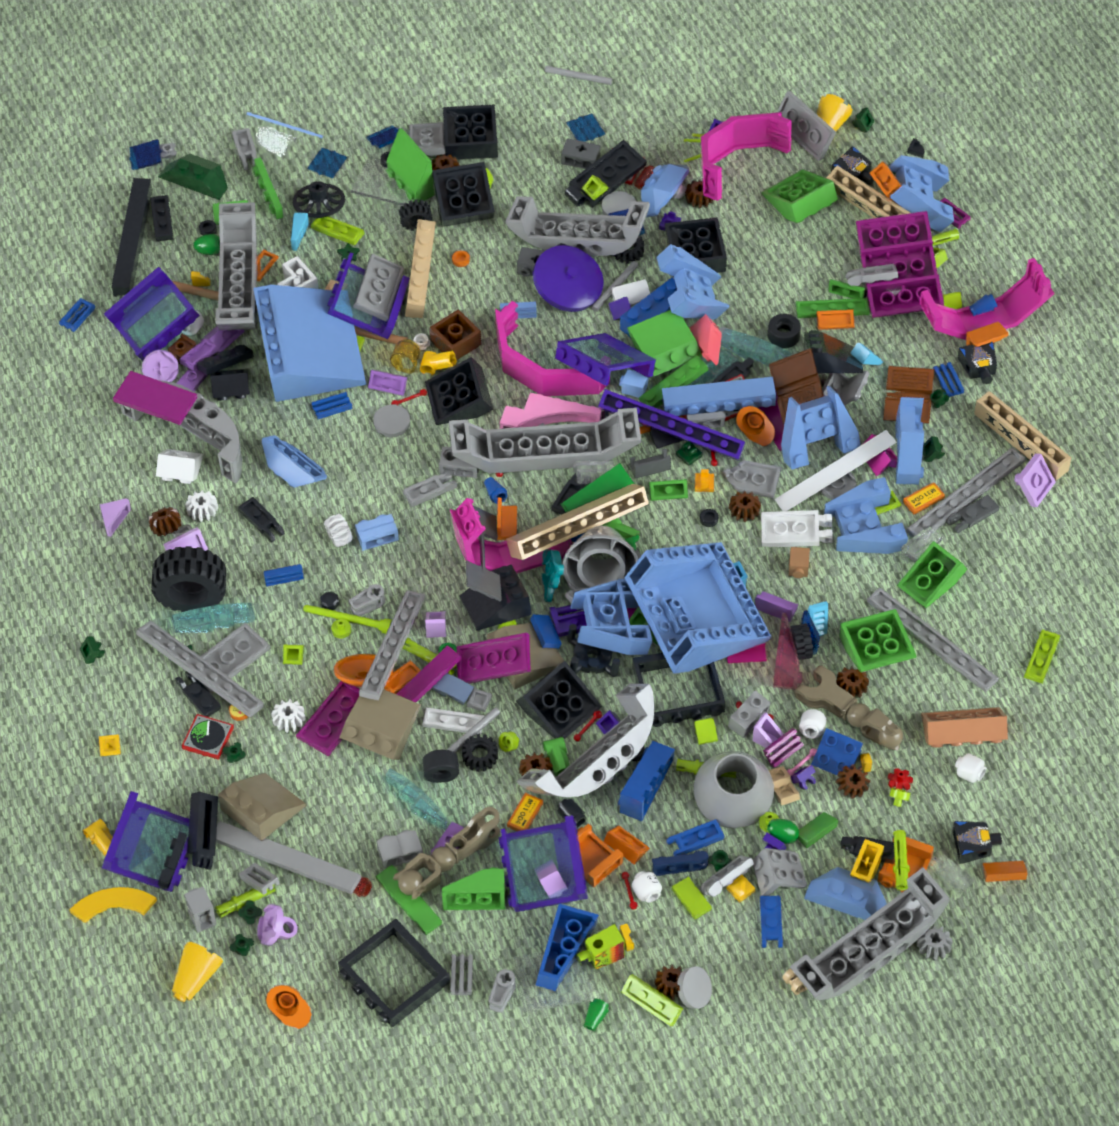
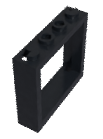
(677, 715)
(395, 928)

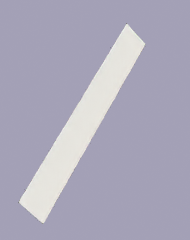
(835, 471)

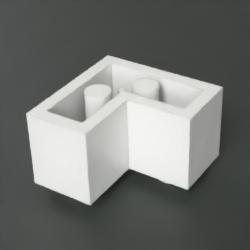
(298, 275)

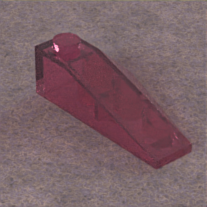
(787, 662)

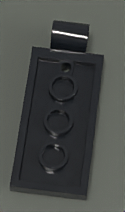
(612, 168)

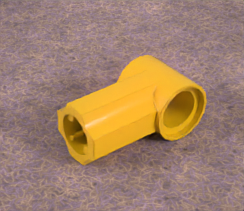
(432, 361)
(99, 835)

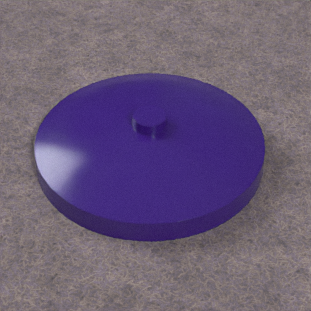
(568, 278)

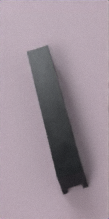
(132, 236)

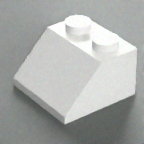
(178, 465)

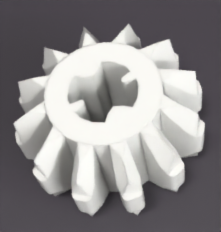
(201, 505)
(338, 530)
(283, 721)

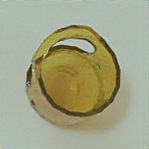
(408, 349)

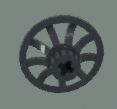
(318, 194)

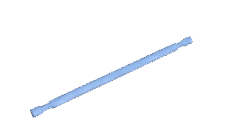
(285, 125)

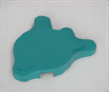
(553, 571)

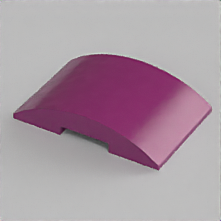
(909, 246)

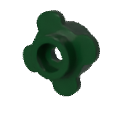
(939, 398)
(234, 757)
(719, 855)
(250, 918)
(241, 950)

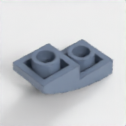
(454, 688)

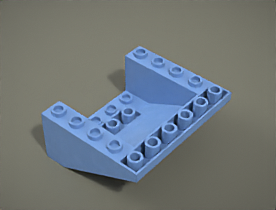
(304, 344)
(695, 604)

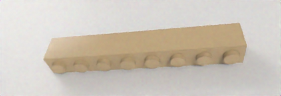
(577, 521)

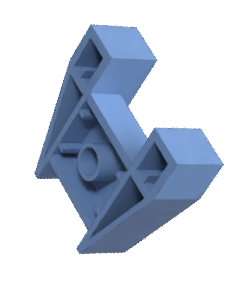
(918, 181)
(693, 284)
(815, 422)
(910, 441)
(859, 521)
(608, 619)

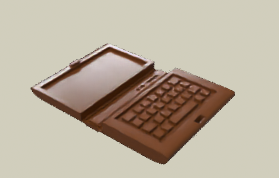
(915, 384)

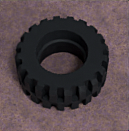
(188, 578)

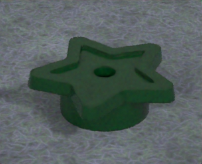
(348, 248)

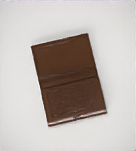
(795, 378)

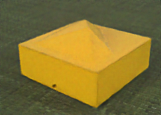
(109, 745)
(741, 888)

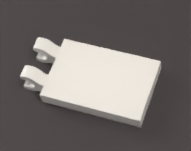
(795, 528)

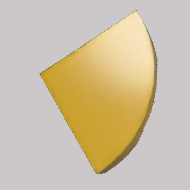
(199, 280)
(866, 762)
(625, 931)

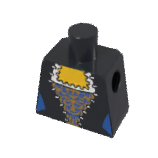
(855, 164)
(978, 361)
(973, 840)

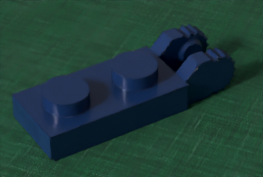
(680, 863)

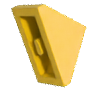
(867, 861)

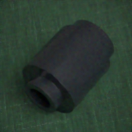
(569, 807)

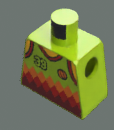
(603, 948)

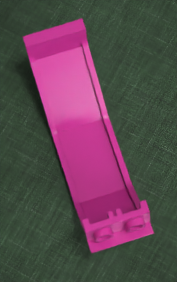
(740, 133)
(1011, 307)
(542, 381)
(497, 554)

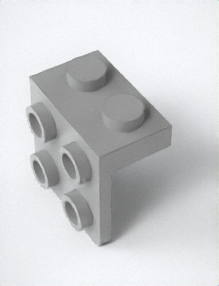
(847, 388)
(777, 869)

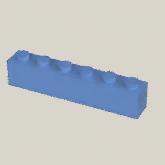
(719, 396)

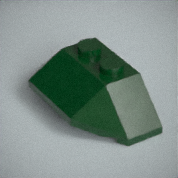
(197, 175)

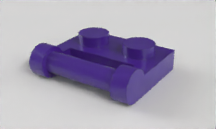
(563, 622)

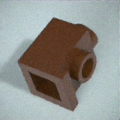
(181, 347)

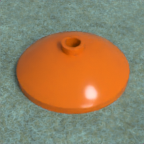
(354, 668)

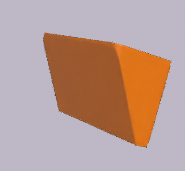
(628, 844)
(1004, 871)

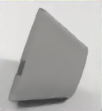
(585, 571)
(729, 808)

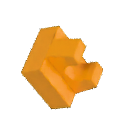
(704, 481)

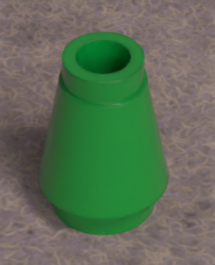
(596, 1012)

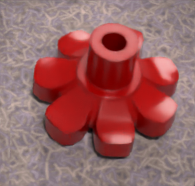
(900, 779)

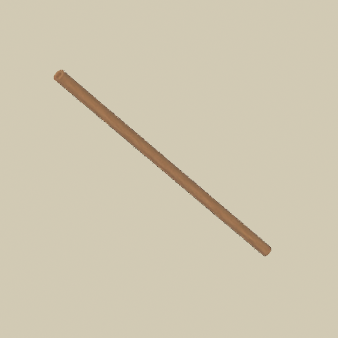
(211, 294)

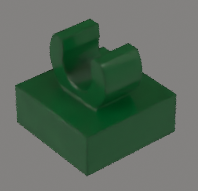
(863, 120)
(932, 449)
(689, 453)
(90, 650)

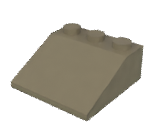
(541, 659)
(381, 724)
(259, 804)

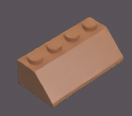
(965, 726)

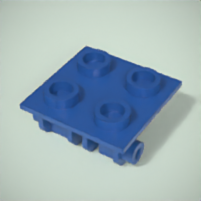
(836, 752)

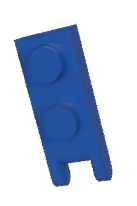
(697, 837)
(771, 920)

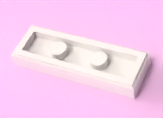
(450, 720)

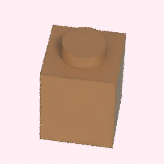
(799, 562)

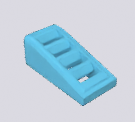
(299, 227)
(865, 355)
(821, 618)

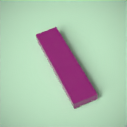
(430, 674)

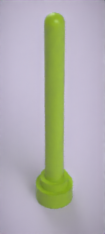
(382, 625)

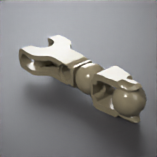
(830, 696)
(471, 838)

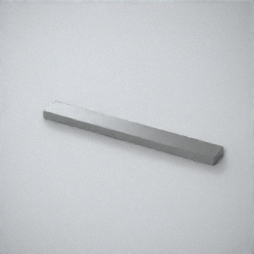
(968, 492)
(935, 641)
(392, 645)
(200, 669)
(287, 858)

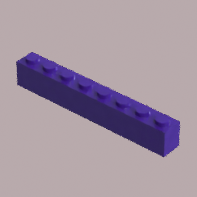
(675, 425)

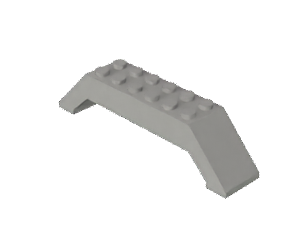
(237, 267)
(544, 445)

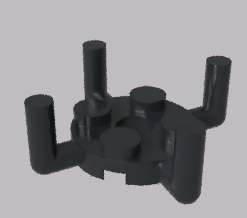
(581, 661)

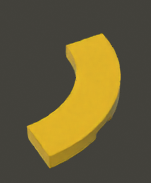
(112, 898)

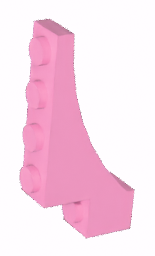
(548, 410)

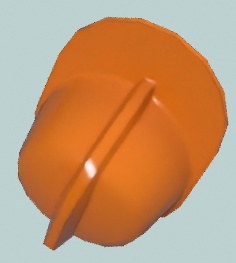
(751, 418)
(289, 1006)

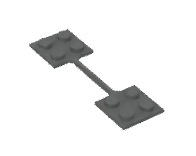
(478, 577)

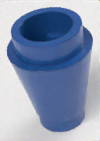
(983, 305)
(495, 490)

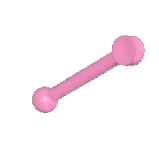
(812, 753)

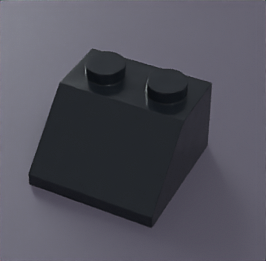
(230, 383)

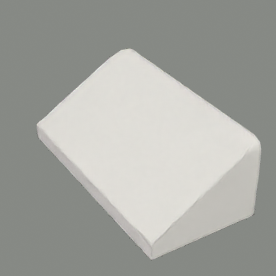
(634, 291)

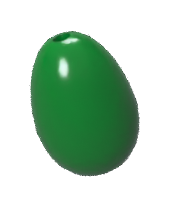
(207, 244)
(783, 830)

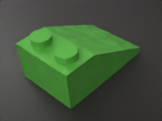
(932, 575)
(476, 892)

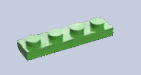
(269, 192)
(681, 377)

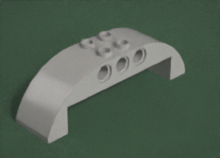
(591, 233)
(212, 426)
(606, 756)
(874, 940)

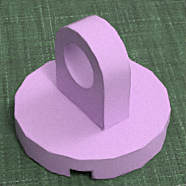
(160, 366)
(271, 925)

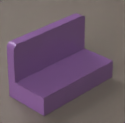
(222, 338)
(775, 606)

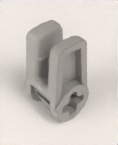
(366, 601)
(502, 991)

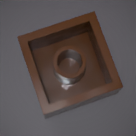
(455, 334)

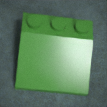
(410, 168)
(801, 195)
(666, 340)
(876, 640)

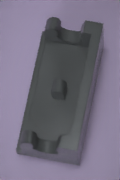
(650, 465)

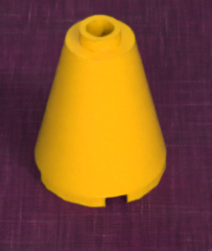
(833, 111)
(194, 971)

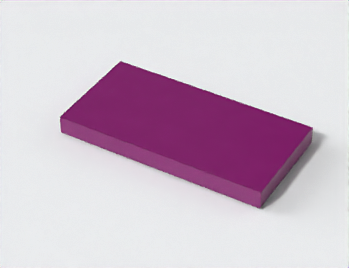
(155, 397)
(494, 658)
(327, 722)

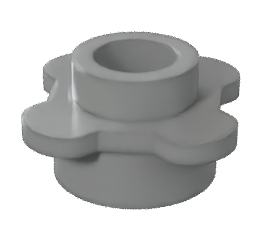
(168, 150)

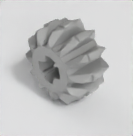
(942, 944)

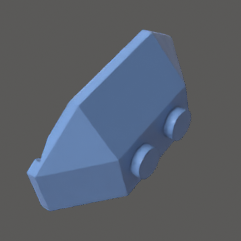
(662, 186)
(291, 463)
(846, 894)

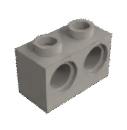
(455, 466)
(748, 714)
(200, 909)

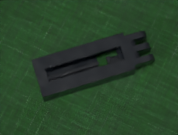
(202, 829)

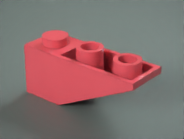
(708, 338)

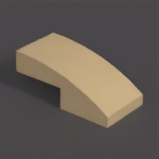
(783, 787)

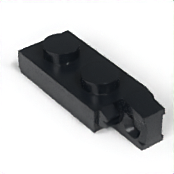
(736, 369)
(854, 846)

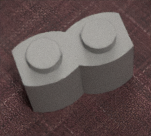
(399, 848)

